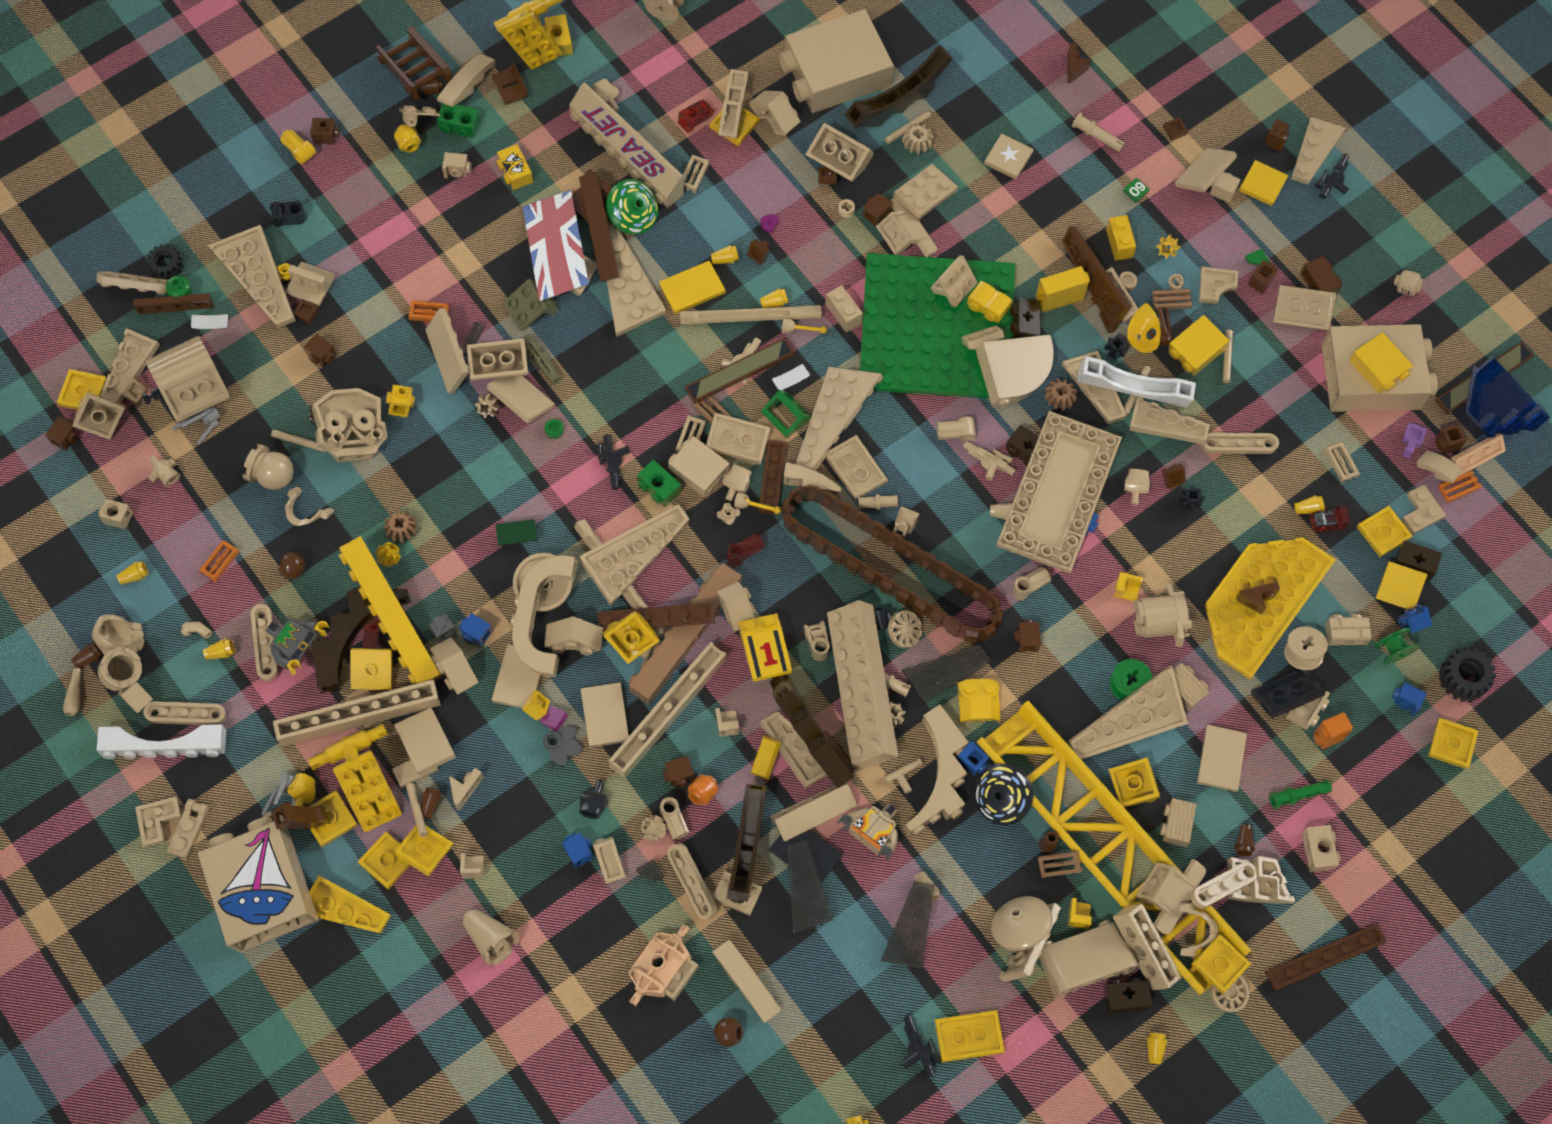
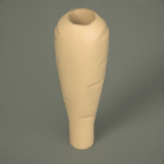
(72, 699)

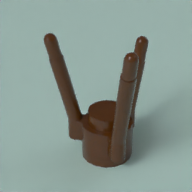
(1166, 335)

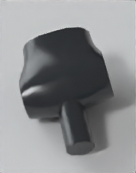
(593, 802)

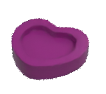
(769, 222)

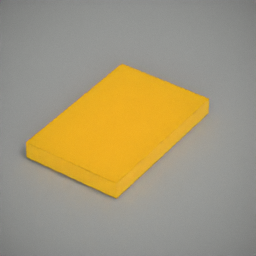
(692, 287)
(969, 1036)

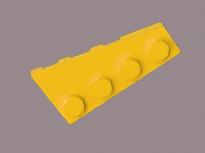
(343, 907)

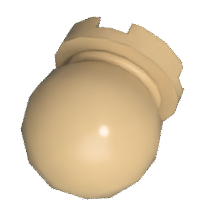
(270, 468)
(119, 669)

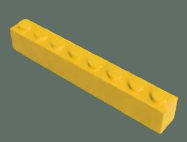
(389, 611)

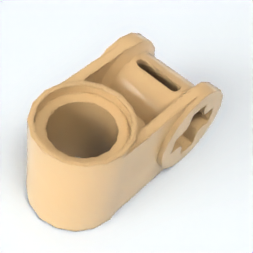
(817, 637)

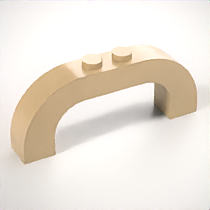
(523, 621)

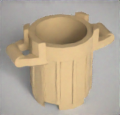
(1163, 616)

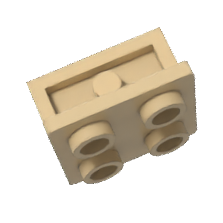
(955, 282)
(309, 283)

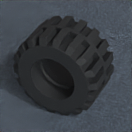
(1477, 664)

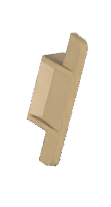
(903, 229)
(1168, 889)

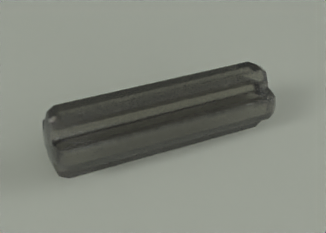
(472, 336)

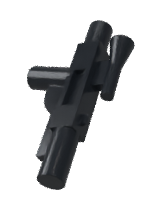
(1335, 179)
(613, 459)
(917, 1050)

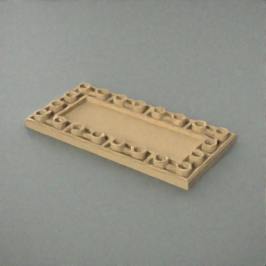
(1059, 492)

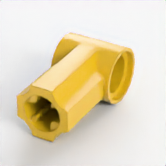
(300, 149)

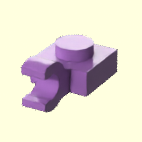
(1413, 437)

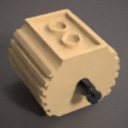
(186, 379)

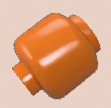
(702, 789)

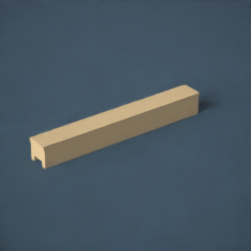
(667, 710)

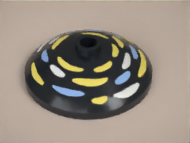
(1015, 791)

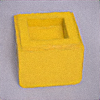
(536, 705)

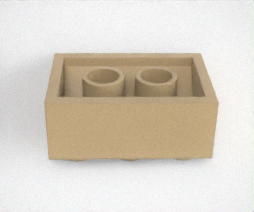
(839, 152)
(497, 359)

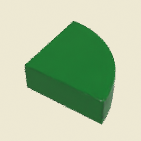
(1256, 257)

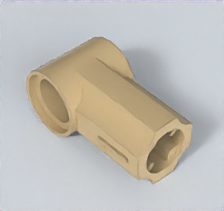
(961, 429)
(1031, 583)
(674, 820)

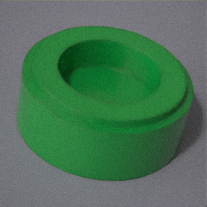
(554, 428)

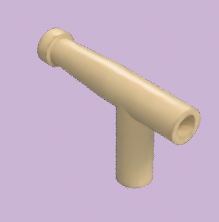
(899, 775)

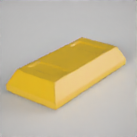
(766, 757)

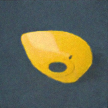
(1141, 322)

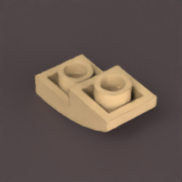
(1441, 466)

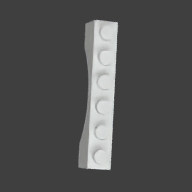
(1102, 374)
(203, 740)

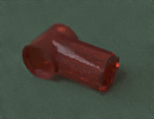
(745, 549)

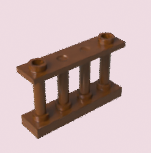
(432, 59)

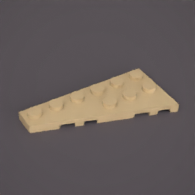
(253, 266)
(631, 295)
(834, 411)
(625, 557)
(1142, 714)

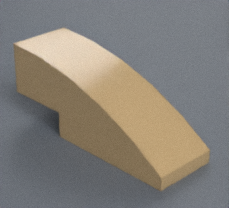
(801, 476)

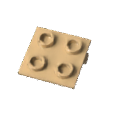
(410, 114)

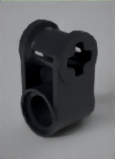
(286, 213)

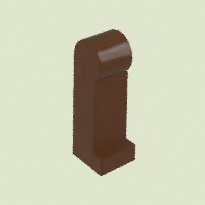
(299, 817)

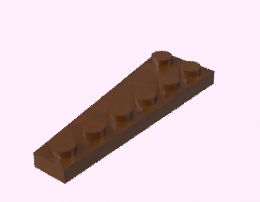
(1104, 291)

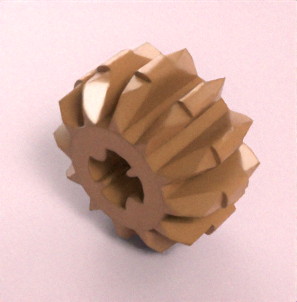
(1068, 394)
(392, 526)

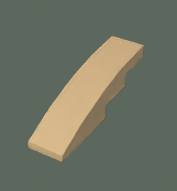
(465, 80)
(733, 103)
(746, 980)

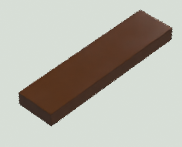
(172, 304)
(772, 475)

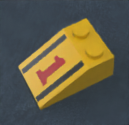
(764, 647)

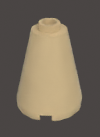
(490, 936)

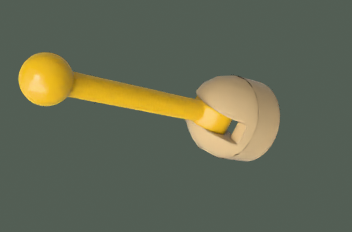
(789, 326)
(742, 501)

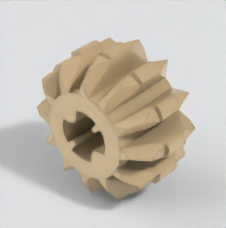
(917, 138)

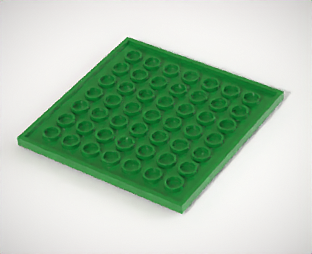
(918, 334)

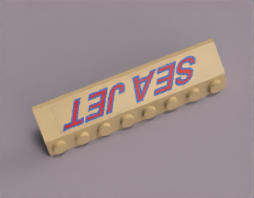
(626, 145)

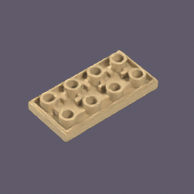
(447, 350)

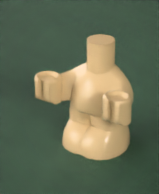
(164, 471)

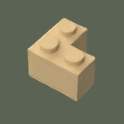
(777, 110)
(573, 635)
(452, 662)

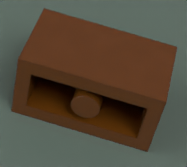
(1320, 276)

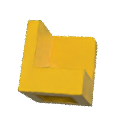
(1127, 586)
(1079, 914)

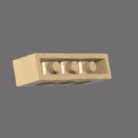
(1147, 947)

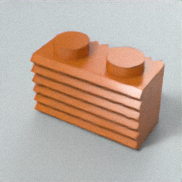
(1332, 731)

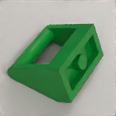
(784, 397)

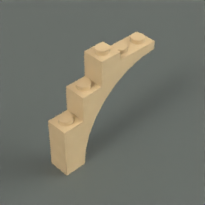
(944, 799)

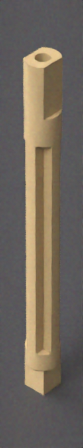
(758, 314)
(630, 593)

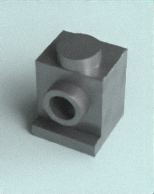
(440, 626)

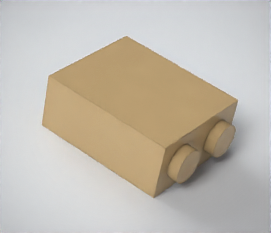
(698, 466)

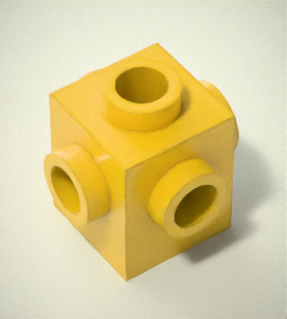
(400, 400)

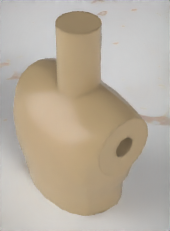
(607, 92)
(736, 480)
(1137, 483)

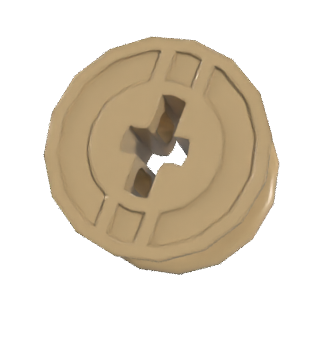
(667, 11)
(1313, 655)

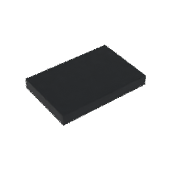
(1288, 693)
(823, 854)

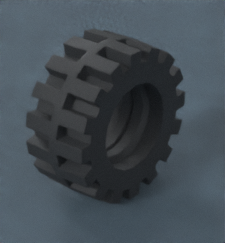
(164, 252)

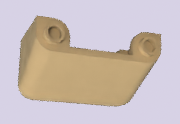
(1086, 959)

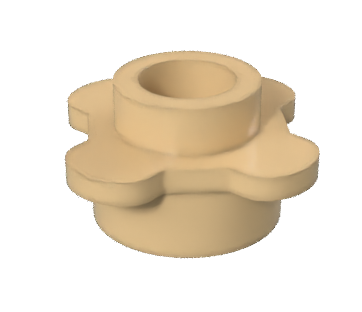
(728, 519)

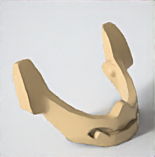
(293, 494)
(1190, 909)

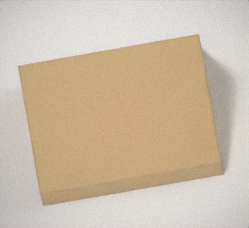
(97, 415)

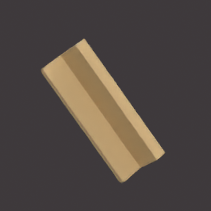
(813, 811)

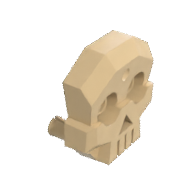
(347, 409)

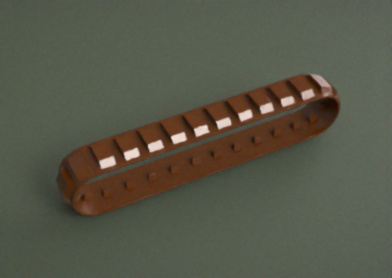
(908, 549)

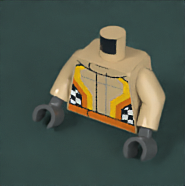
(873, 829)

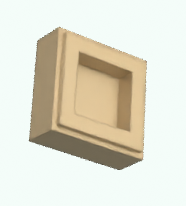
(133, 390)

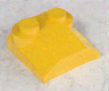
(631, 636)
(978, 700)
(1134, 783)

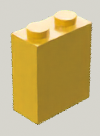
(1062, 289)
(1198, 345)
(1381, 363)

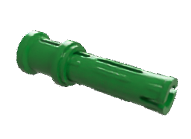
(1291, 796)

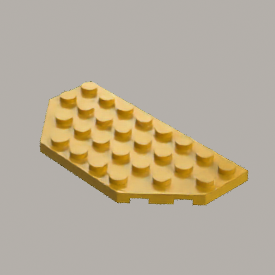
(1241, 634)

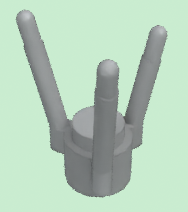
(208, 416)
(281, 788)

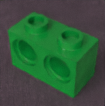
(458, 116)

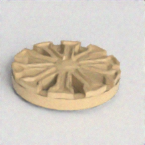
(905, 629)
(1231, 996)

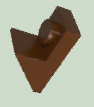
(1075, 65)
(1254, 596)

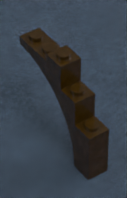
(918, 85)
(344, 628)
(809, 730)
(747, 844)

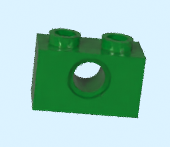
(653, 474)

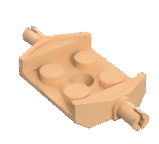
(654, 980)

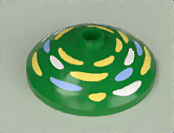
(623, 210)

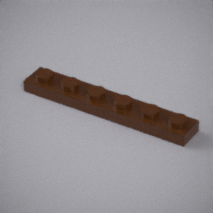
(664, 616)

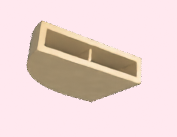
(1015, 367)

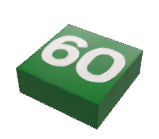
(1136, 190)

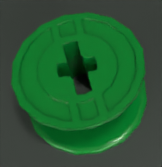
(1397, 646)
(1122, 674)

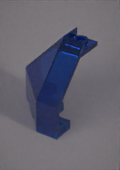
(1500, 403)

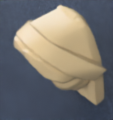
(115, 632)

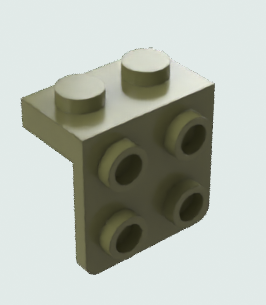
(525, 305)

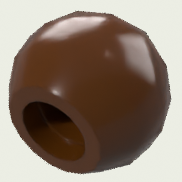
(291, 565)
(728, 1032)

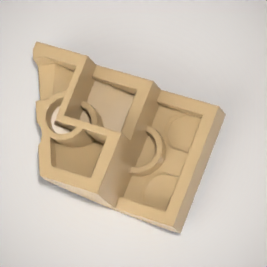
(1268, 886)

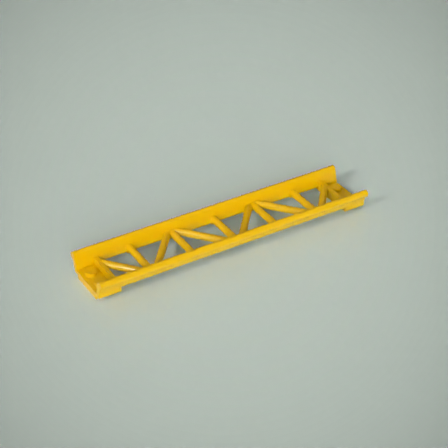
(1004, 742)

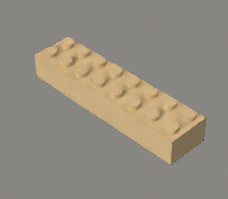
(862, 684)

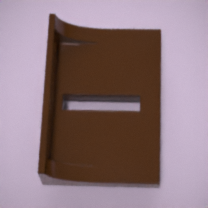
(506, 78)

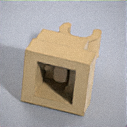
(905, 521)

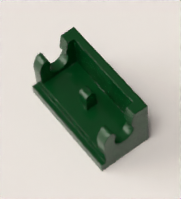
(516, 532)

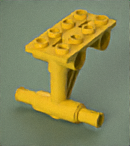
(526, 35)
(361, 778)

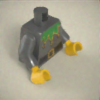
(293, 641)

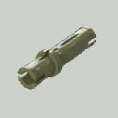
(552, 375)

